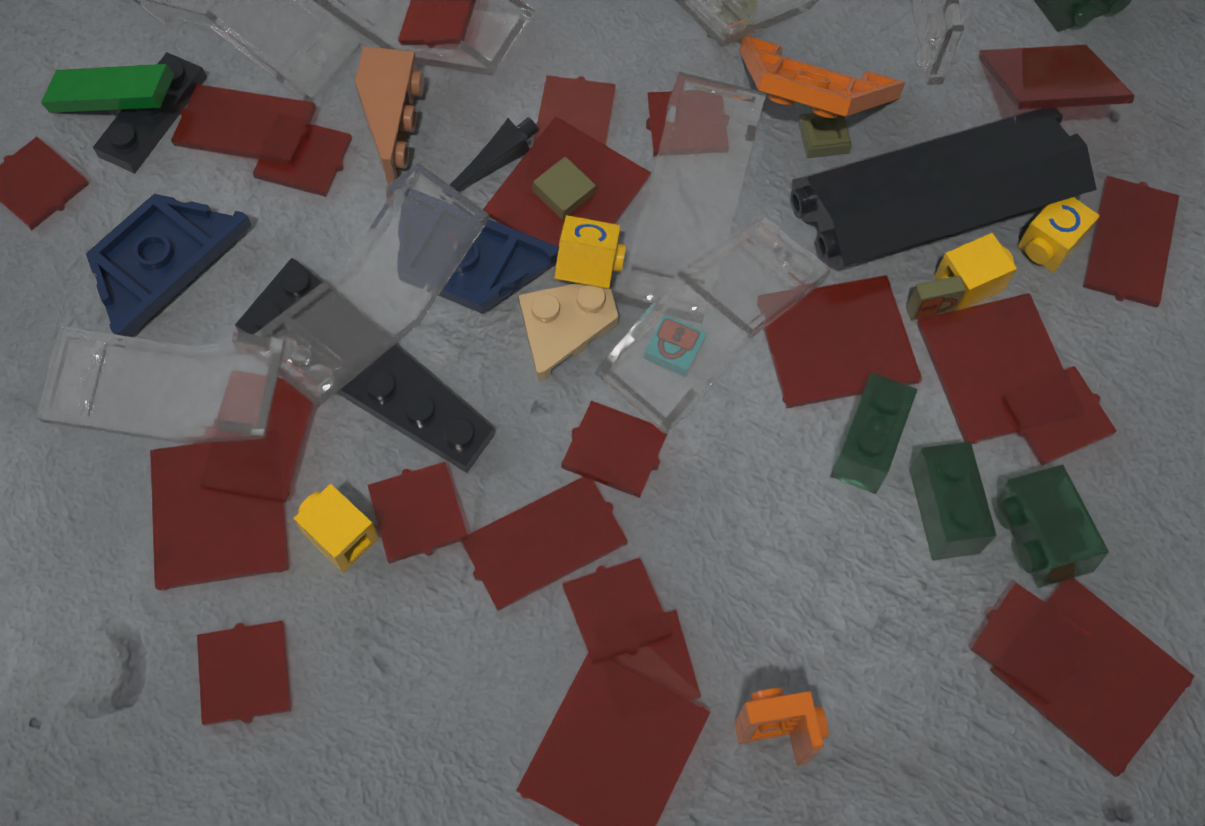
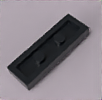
(138, 131)

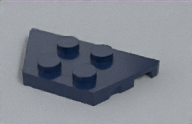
(157, 255)
(497, 266)

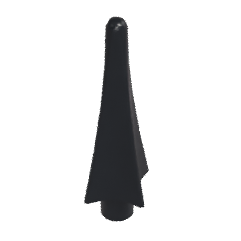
(504, 147)

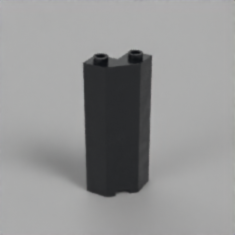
(943, 185)

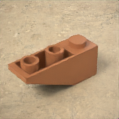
(387, 92)

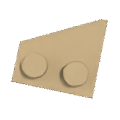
(565, 321)

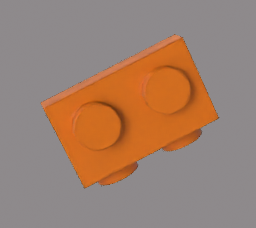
(779, 715)

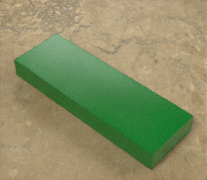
(108, 88)

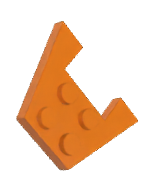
(811, 85)

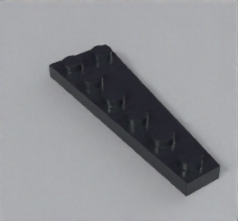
(389, 388)

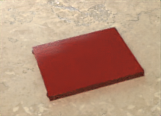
(1055, 77)
(614, 175)
(836, 340)
(985, 355)
(209, 532)
(1119, 687)
(613, 749)

